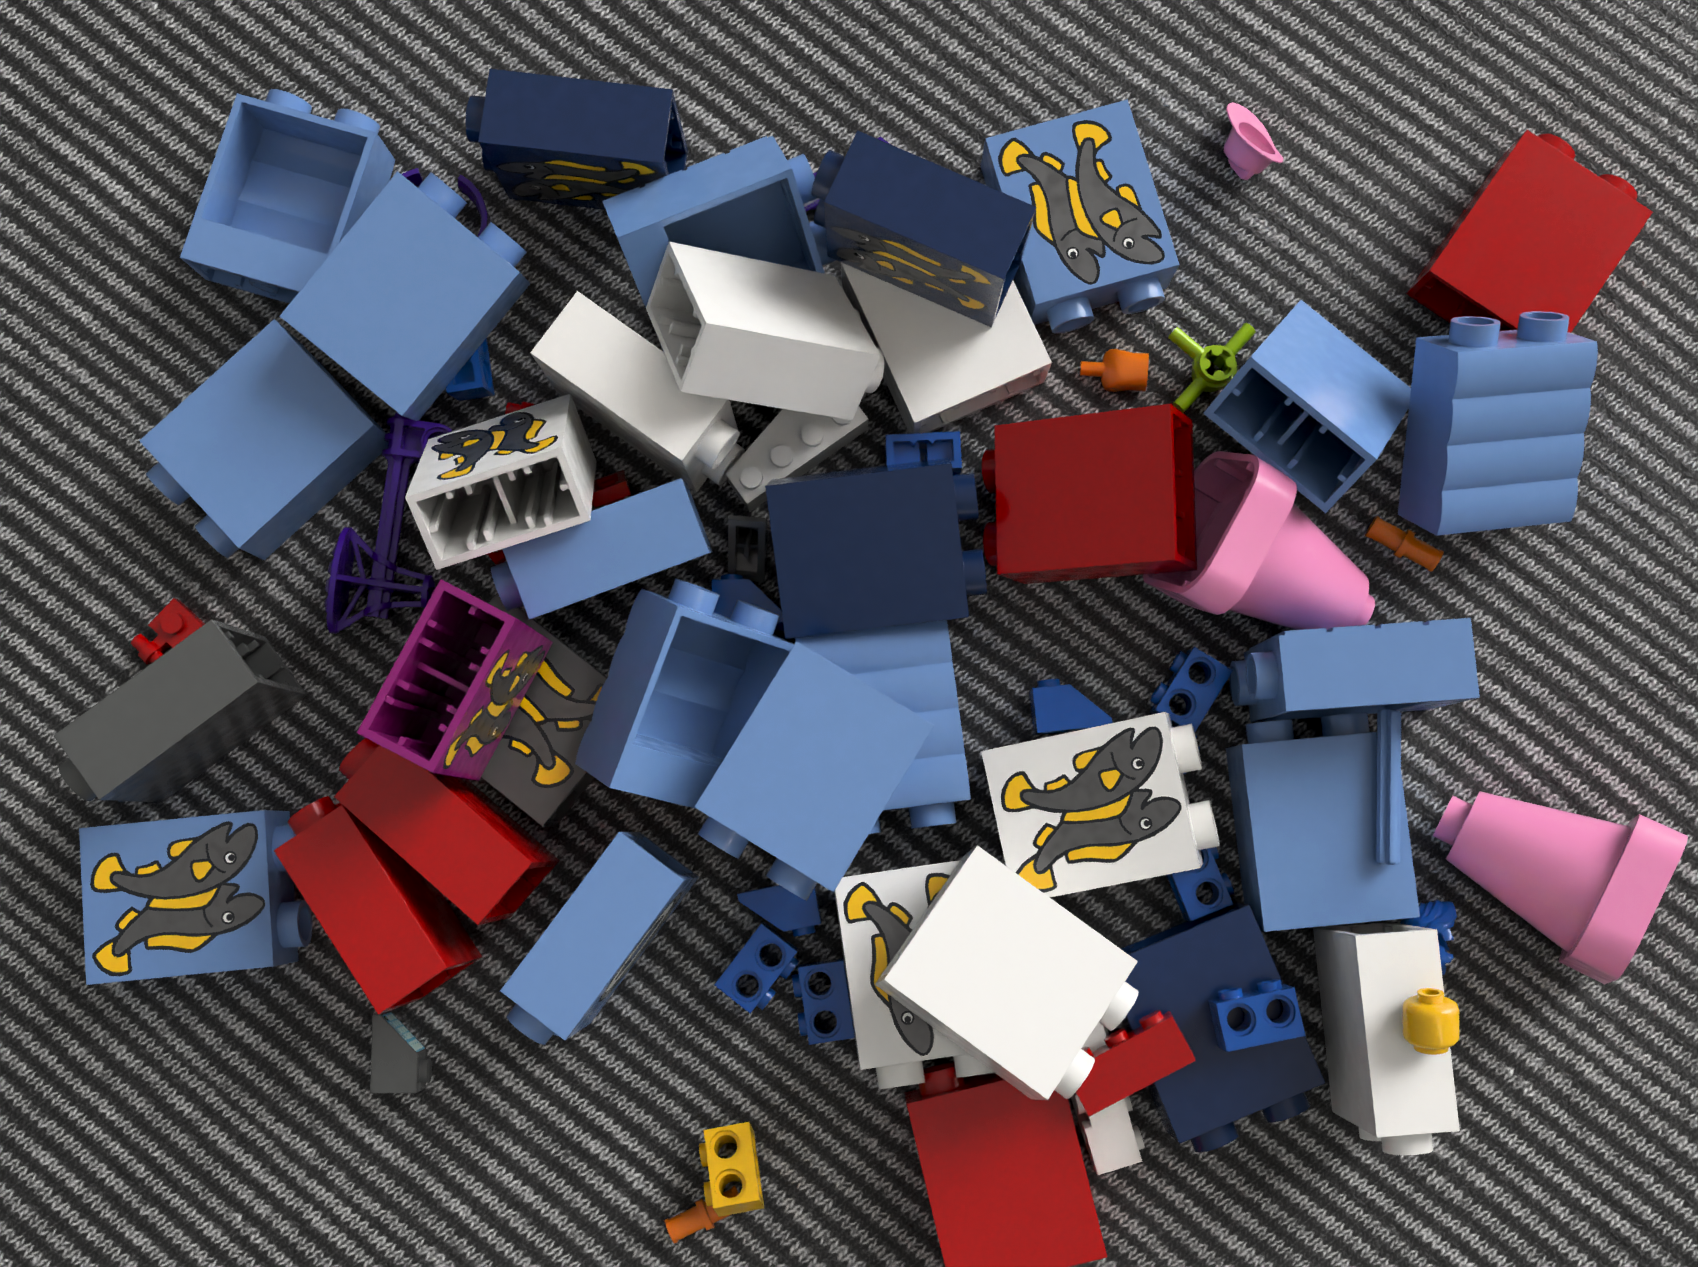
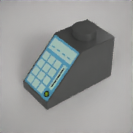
(397, 1057)

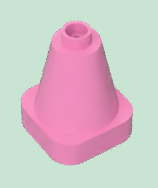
(1264, 553)
(1566, 873)

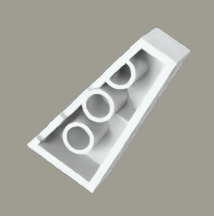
(790, 449)
(1108, 1133)

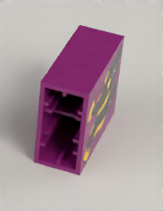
(455, 684)

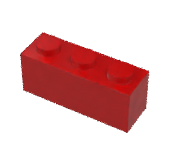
(1134, 1061)

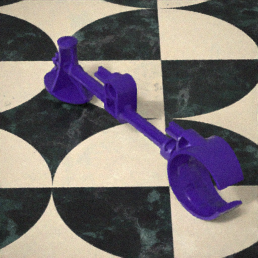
(405, 447)

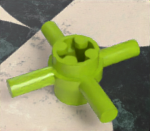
(1221, 355)

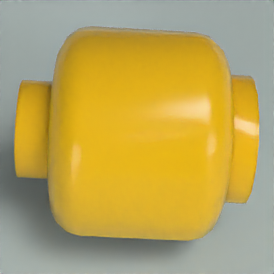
(1430, 1021)

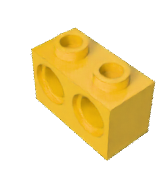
(740, 1167)

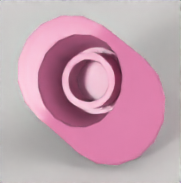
(1248, 143)

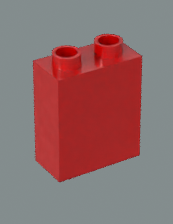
(1532, 238)
(1092, 496)
(445, 832)
(374, 907)
(1002, 1173)

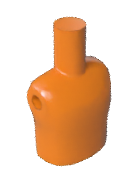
(1119, 370)

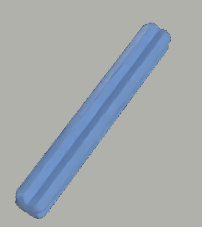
(1388, 787)

